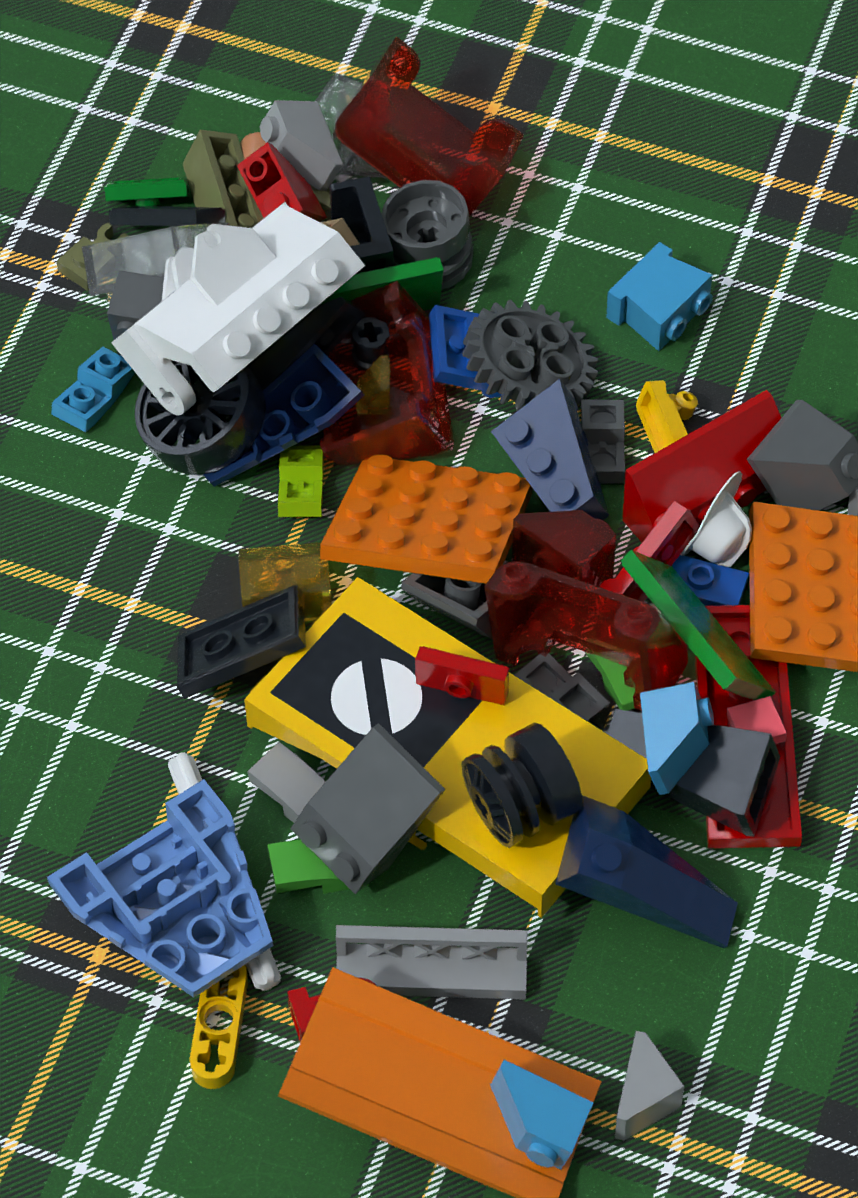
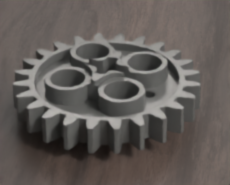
(501, 353)

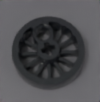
(203, 422)

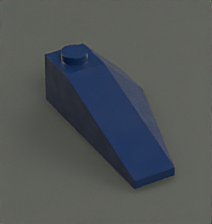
(632, 870)

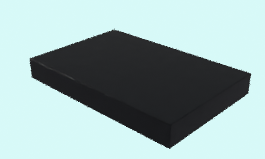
(241, 641)

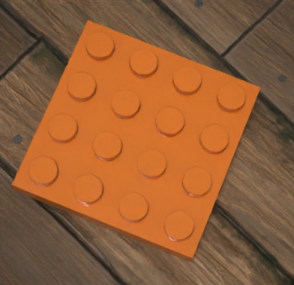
(426, 519)
(803, 586)

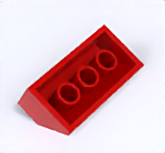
(699, 466)

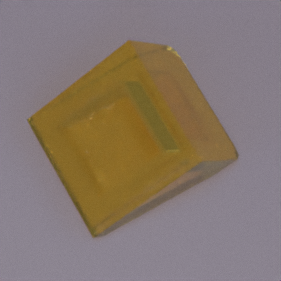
(376, 388)

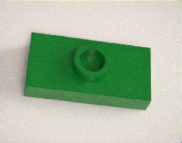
(146, 191)

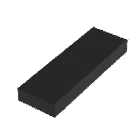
(166, 215)

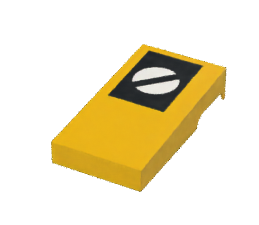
(364, 674)

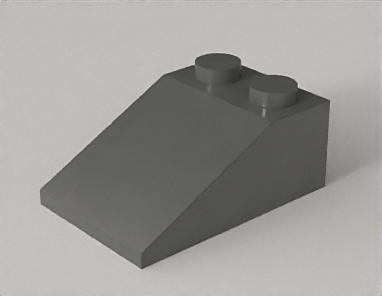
(367, 809)

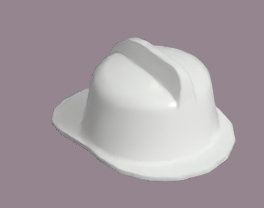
(724, 529)

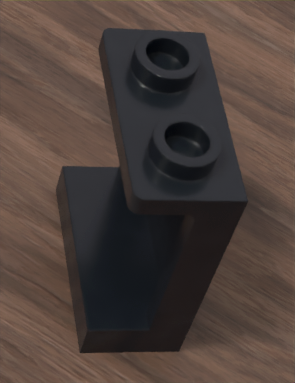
(358, 206)

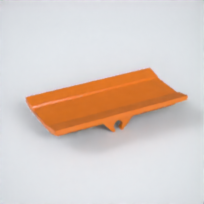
(421, 1083)

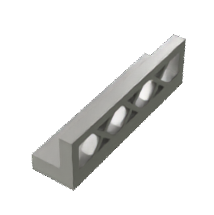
(468, 968)

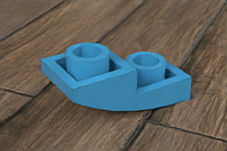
(96, 389)

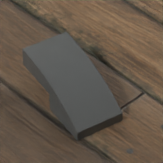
(605, 432)
(556, 683)

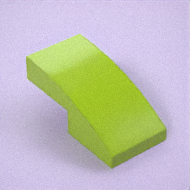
(301, 481)

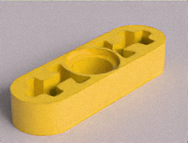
(227, 1039)

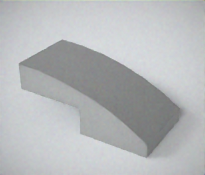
(286, 779)

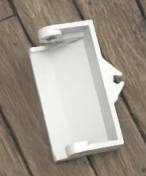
(234, 300)

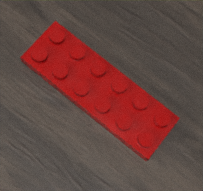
(781, 814)

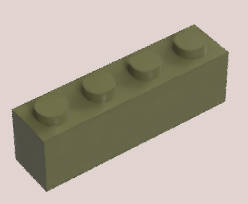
(217, 180)

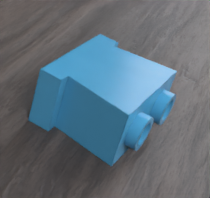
(659, 296)

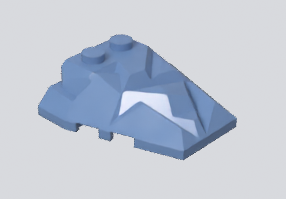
(174, 895)

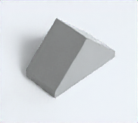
(648, 1091)

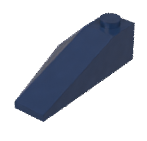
(298, 405)

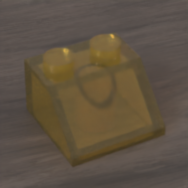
(279, 567)

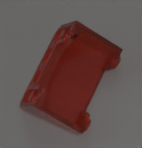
(417, 139)
(418, 405)
(540, 607)

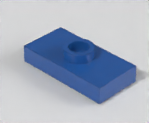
(712, 582)

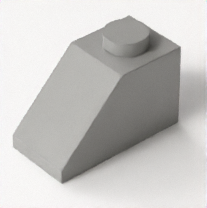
(303, 139)

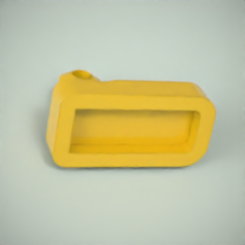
(663, 413)

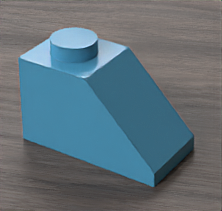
(674, 731)
(539, 1114)

